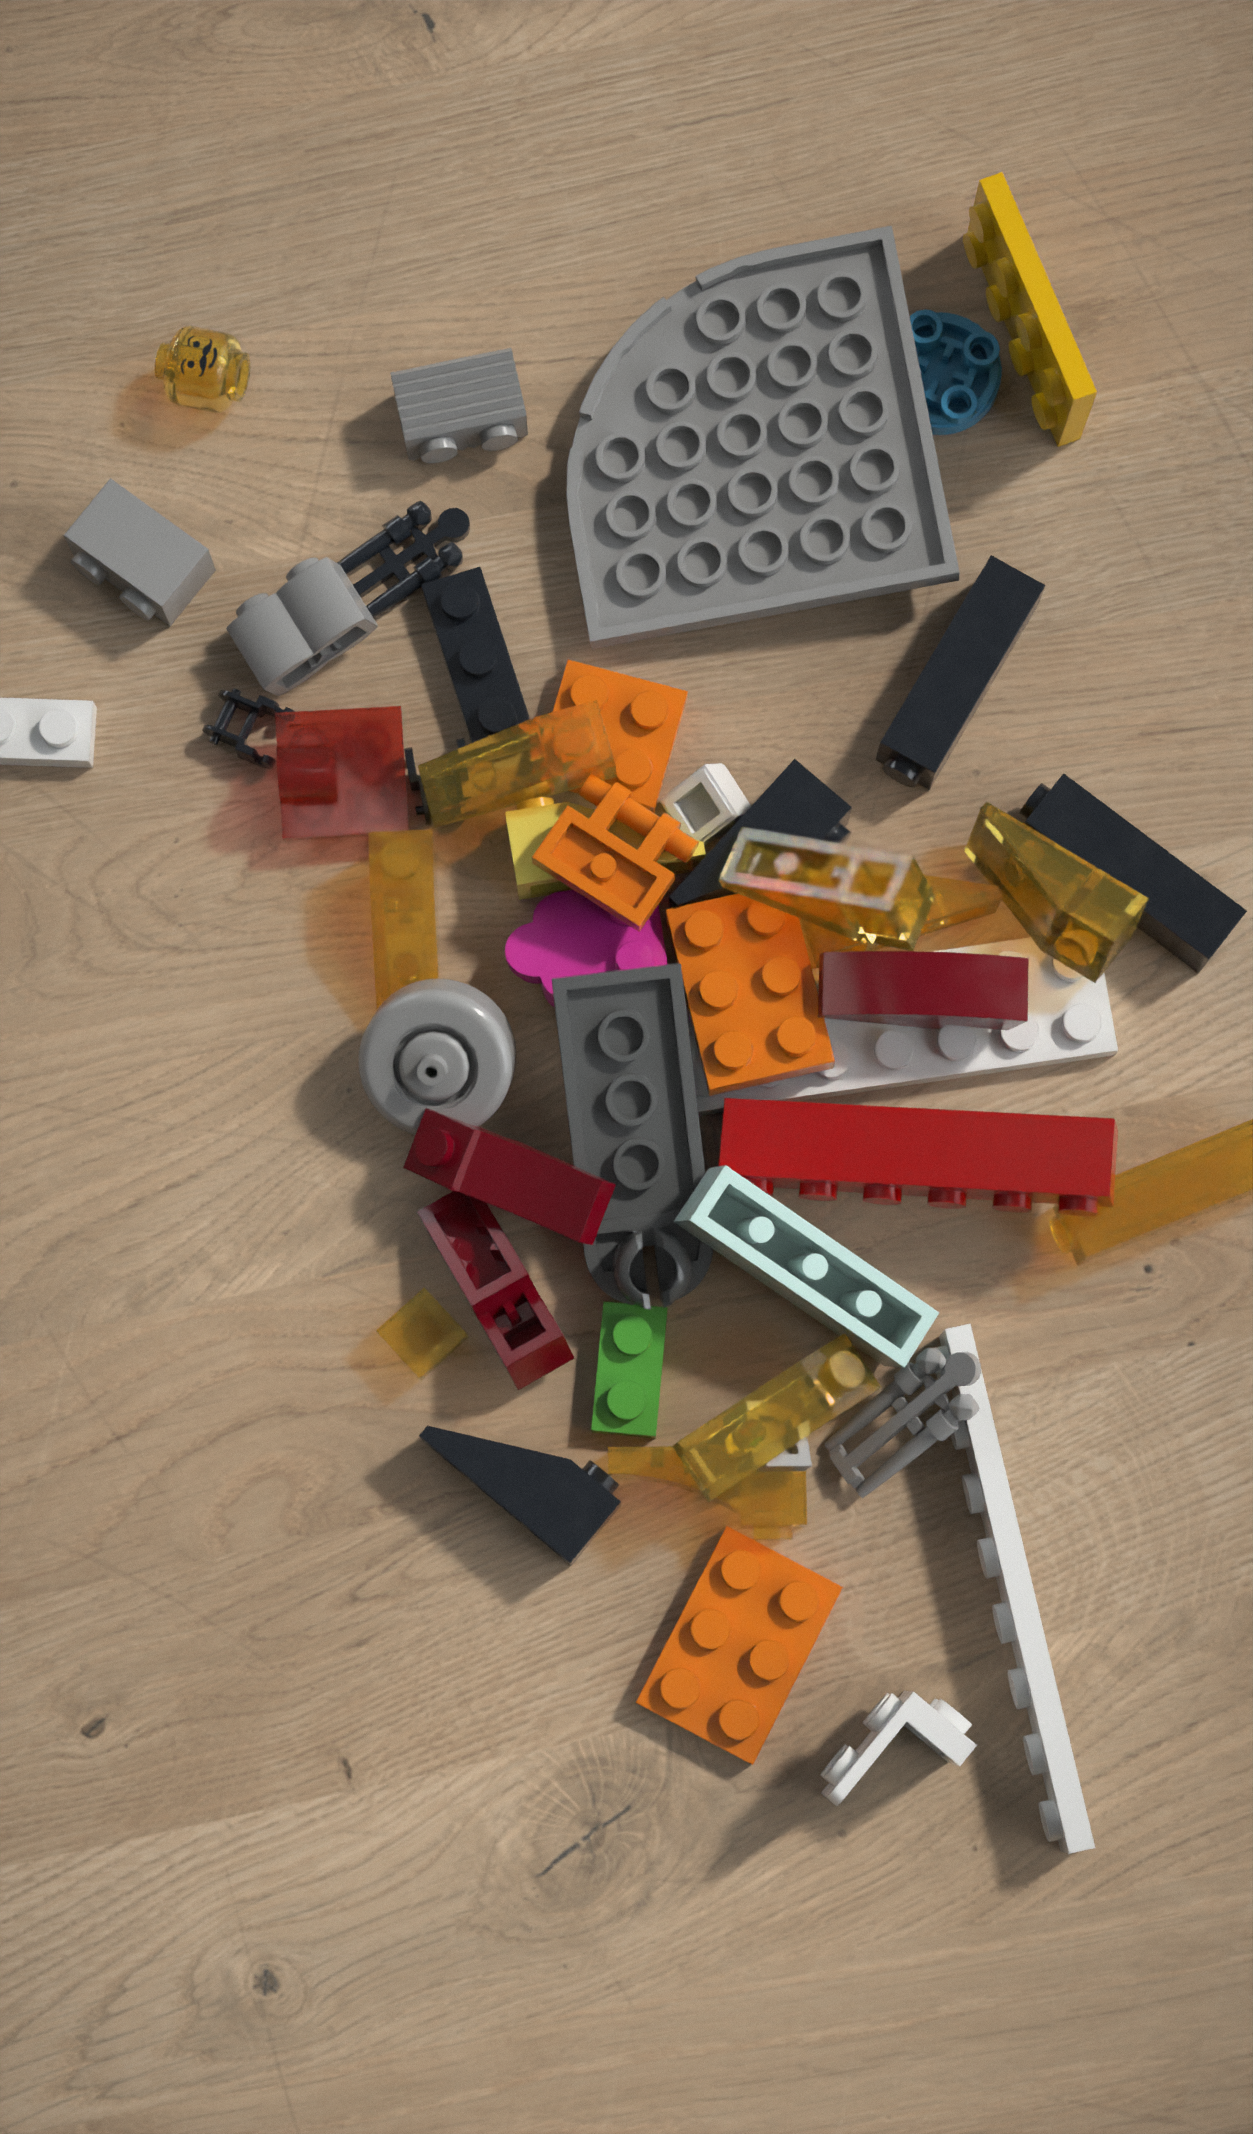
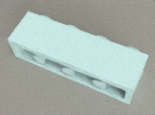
(806, 1266)

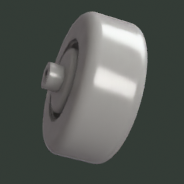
(437, 1050)

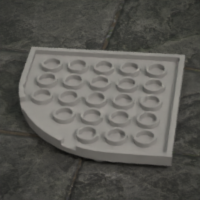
(759, 448)

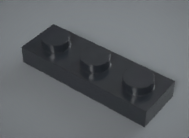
(475, 653)

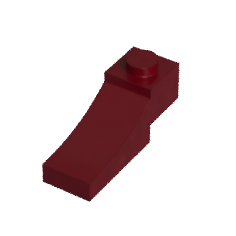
(509, 1176)
(496, 1287)

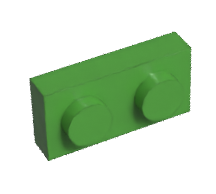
(629, 1370)

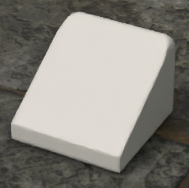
(706, 803)

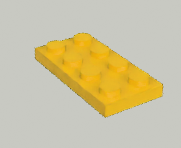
(1028, 306)

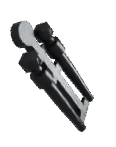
(452, 526)

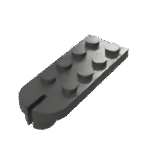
(634, 1122)

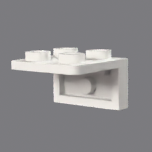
(934, 1724)

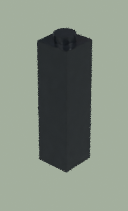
(959, 674)
(1182, 909)

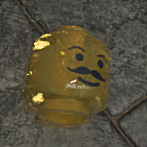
(203, 369)

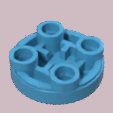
(955, 369)

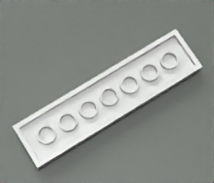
(1065, 1024)

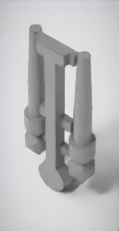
(960, 1370)

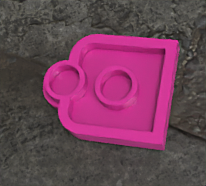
(580, 938)

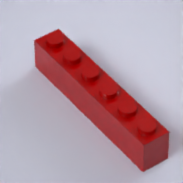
(922, 1153)

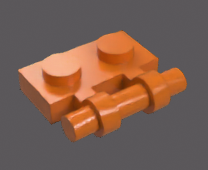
(604, 866)

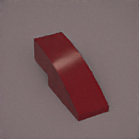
(924, 988)

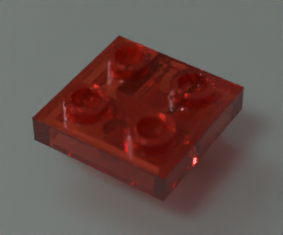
(341, 772)

